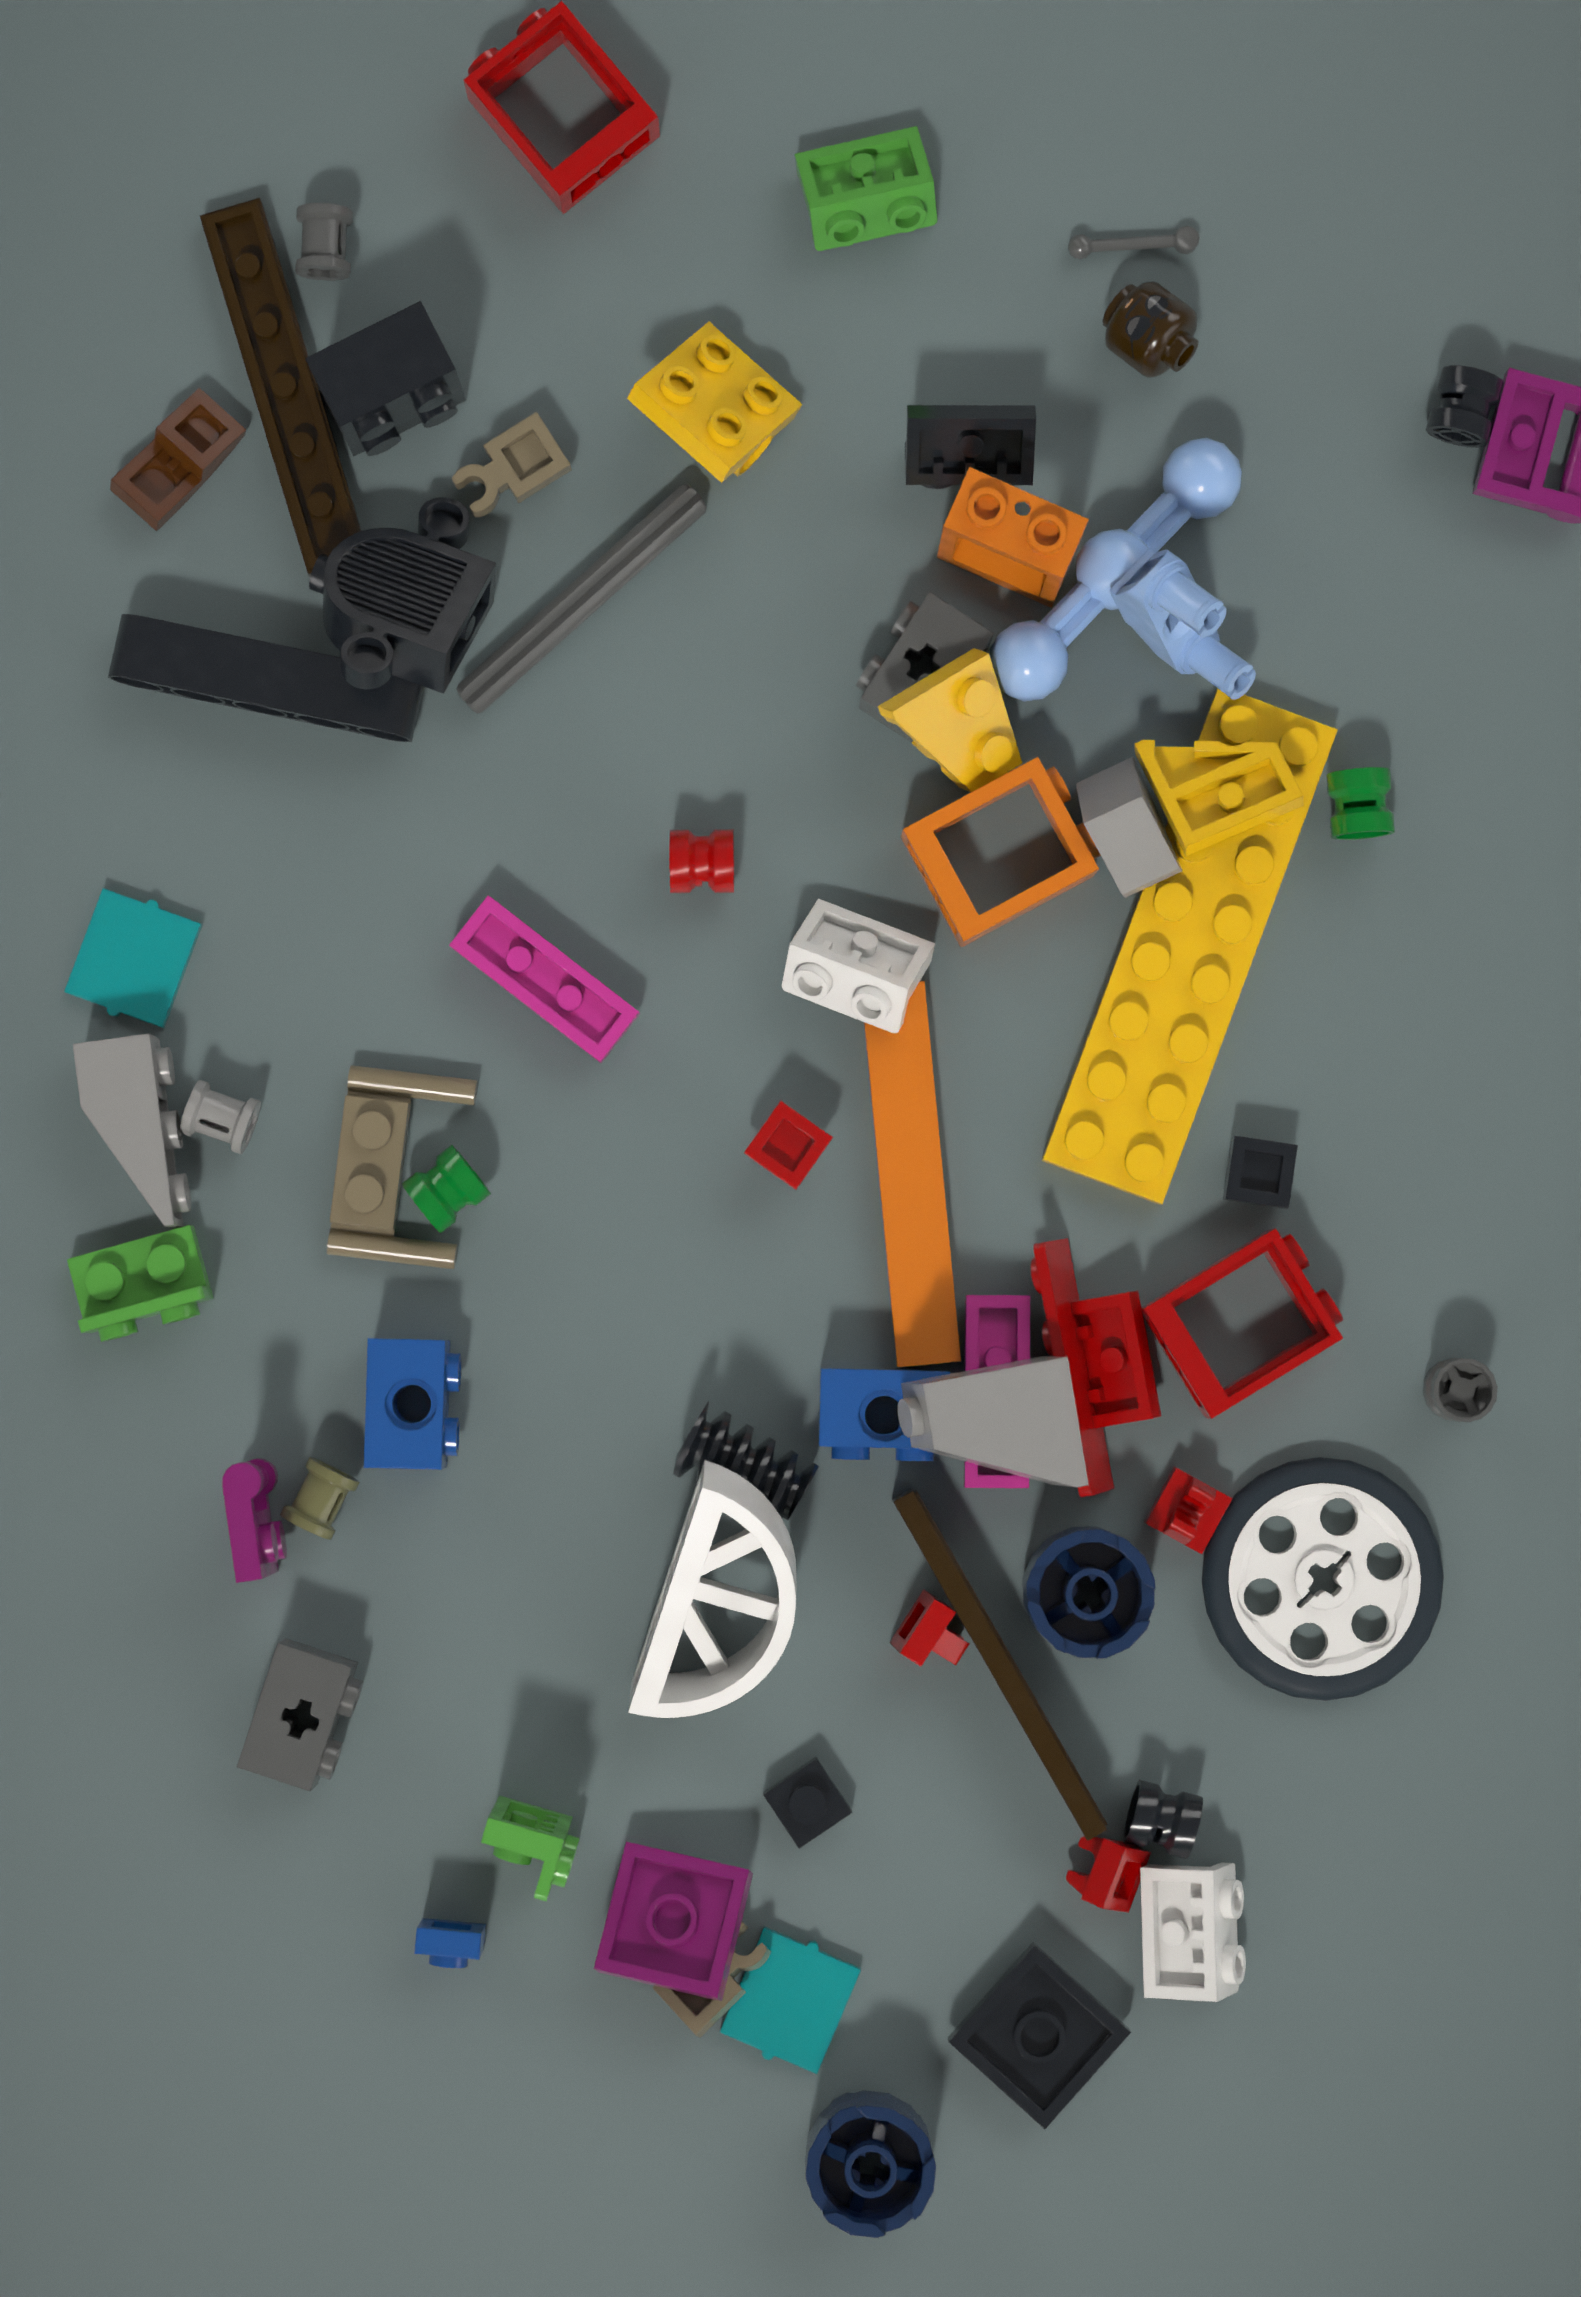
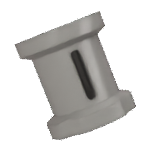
(220, 1116)

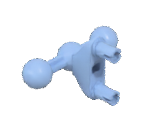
(1146, 586)

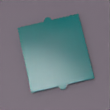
(133, 958)
(792, 2001)

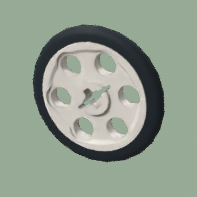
(1381, 1516)

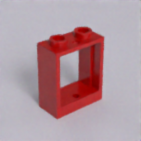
(602, 154)
(1186, 1358)

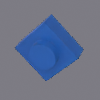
(450, 1942)

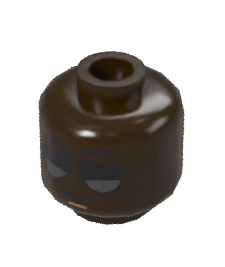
(1150, 329)

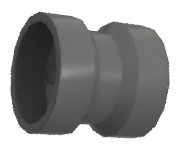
(1470, 1386)

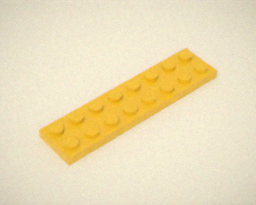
(1182, 977)

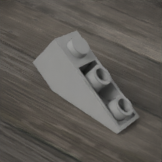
(127, 1103)

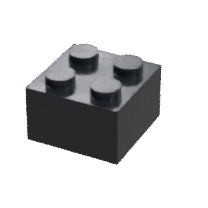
(387, 380)

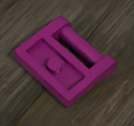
(1523, 443)
(254, 1537)

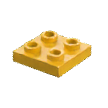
(715, 402)

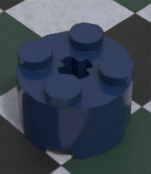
(1125, 1596)
(876, 2201)

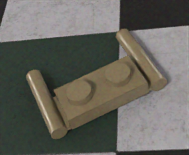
(373, 1162)

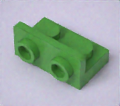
(867, 188)
(139, 1281)
(529, 1832)

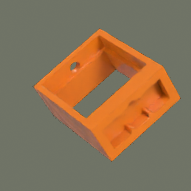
(1010, 549)
(943, 880)

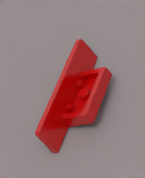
(1104, 1352)

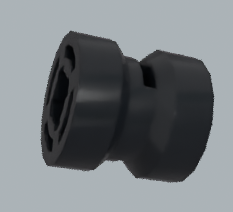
(1464, 406)
(1163, 1819)

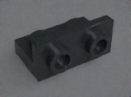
(952, 438)

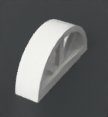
(724, 1679)

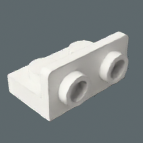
(856, 965)
(1191, 1932)

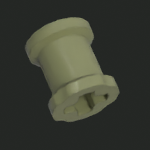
(320, 1498)

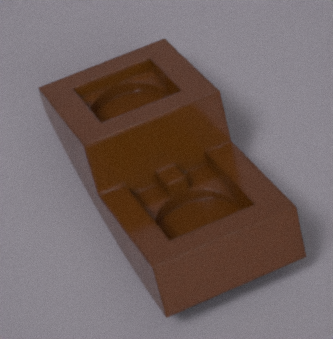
(178, 460)

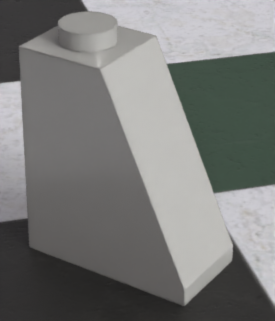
(1002, 1418)

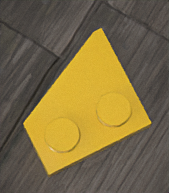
(959, 721)
(1218, 788)

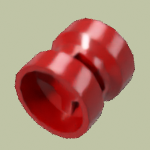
(701, 860)

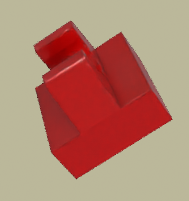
(788, 1145)
(1187, 1510)
(927, 1631)
(1113, 1875)

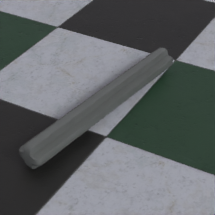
(581, 598)

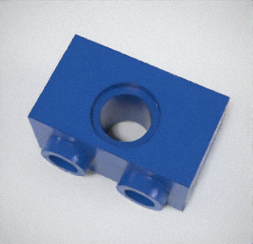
(843, 1408)
(390, 1437)

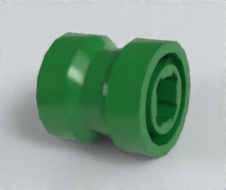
(1360, 803)
(446, 1189)

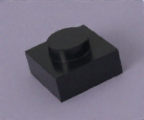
(1260, 1172)
(807, 1802)

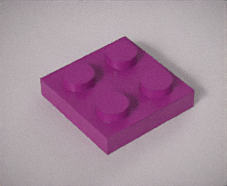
(673, 1921)

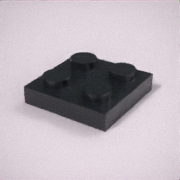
(1039, 2035)

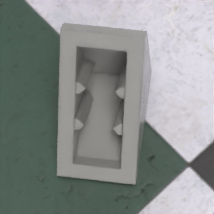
(1127, 827)

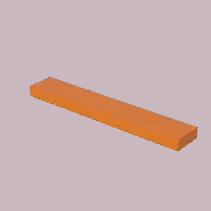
(912, 1189)

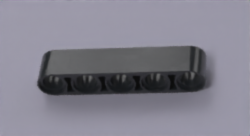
(259, 678)

